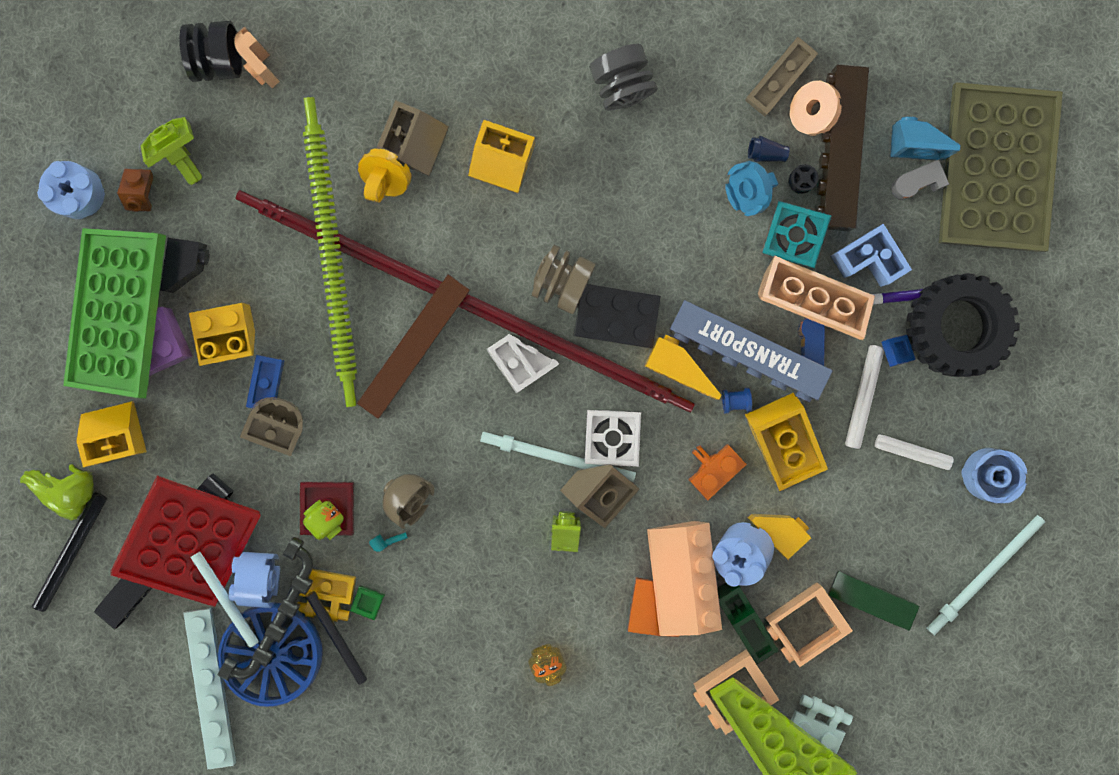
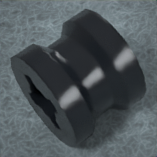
(806, 174)

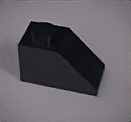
(182, 263)

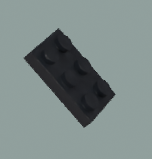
(617, 316)

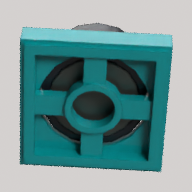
(796, 234)

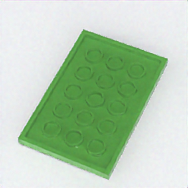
(114, 311)

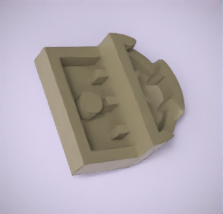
(274, 425)

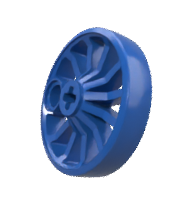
(277, 664)

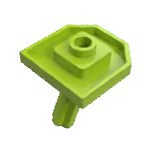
(168, 142)

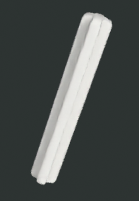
(864, 396)

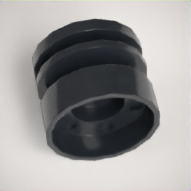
(210, 51)

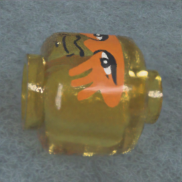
(547, 664)

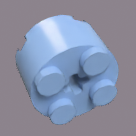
(56, 190)
(1009, 475)
(743, 554)
(255, 579)

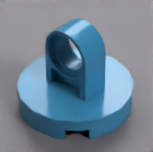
(750, 187)

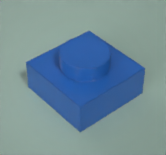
(898, 350)

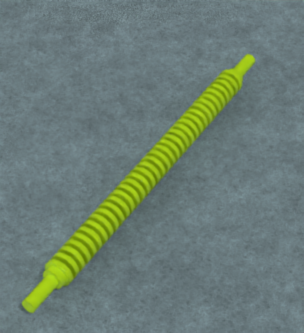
(314, 131)

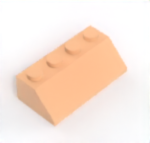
(816, 297)
(684, 579)

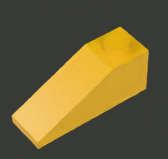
(676, 364)

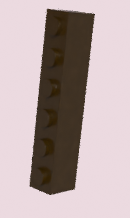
(844, 149)

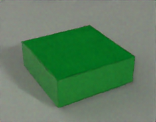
(367, 602)

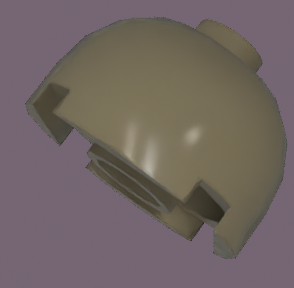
(405, 499)

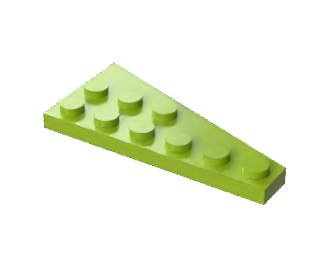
(772, 738)

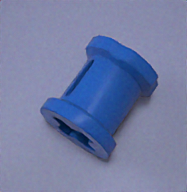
(737, 400)

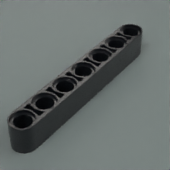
(127, 594)

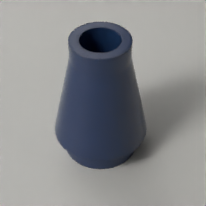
(766, 150)

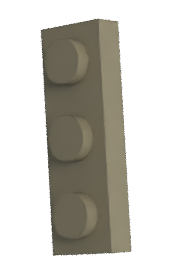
(781, 76)

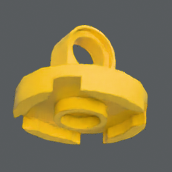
(383, 175)

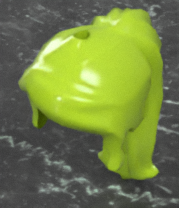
(63, 496)

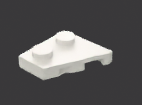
(520, 362)

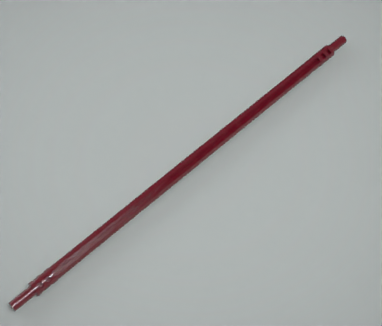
(472, 304)

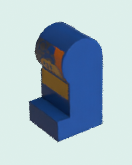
(812, 340)

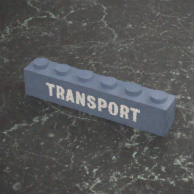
(751, 351)

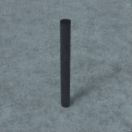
(336, 637)

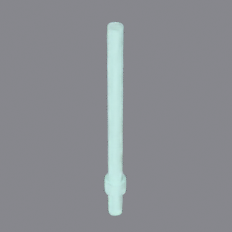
(508, 443)
(949, 612)

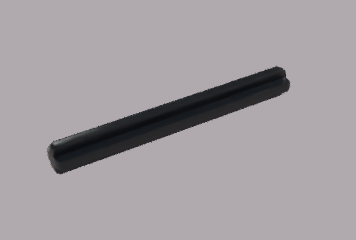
(69, 552)

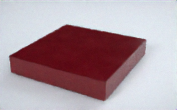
(338, 493)

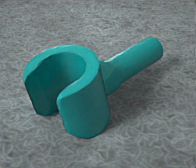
(379, 543)

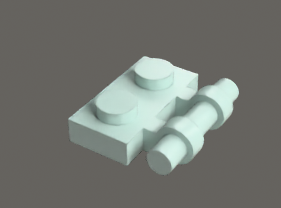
(824, 732)

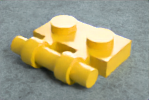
(333, 588)

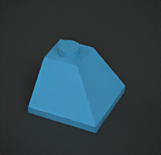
(920, 141)

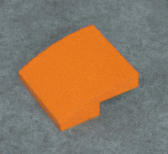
(643, 611)

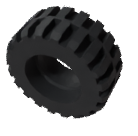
(996, 320)

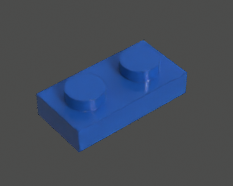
(265, 379)

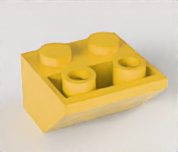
(501, 156)
(223, 333)
(109, 434)

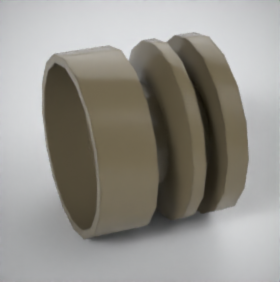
(562, 279)

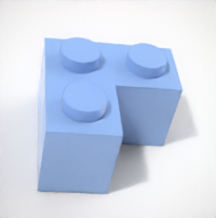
(877, 252)

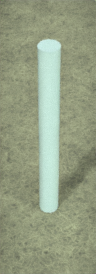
(223, 598)

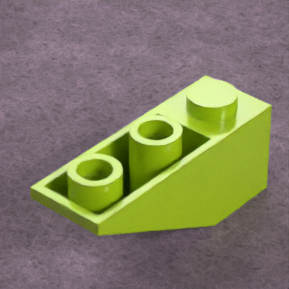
(565, 532)

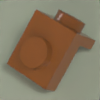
(135, 189)

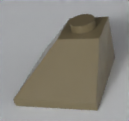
(599, 492)

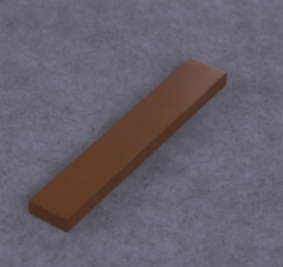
(413, 346)

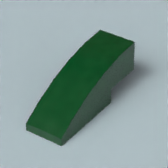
(874, 600)
(746, 622)

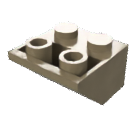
(413, 137)

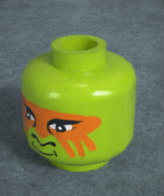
(323, 520)

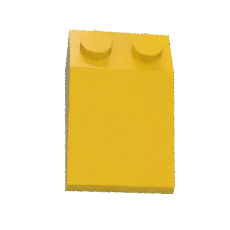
(787, 441)

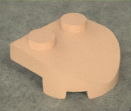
(254, 55)

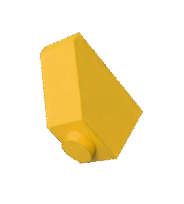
(786, 532)

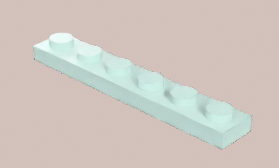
(209, 688)

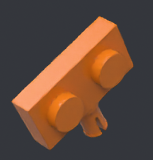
(715, 470)

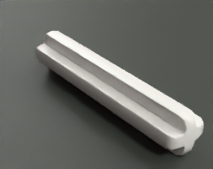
(914, 452)

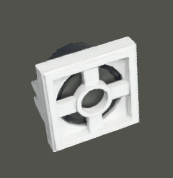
(612, 437)

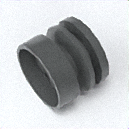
(621, 73)

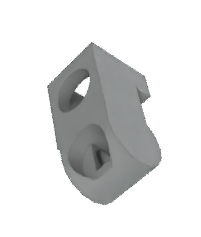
(922, 177)

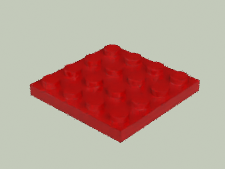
(174, 527)

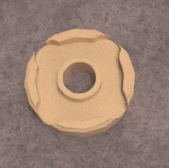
(805, 99)

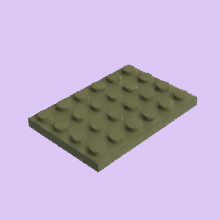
(1004, 167)

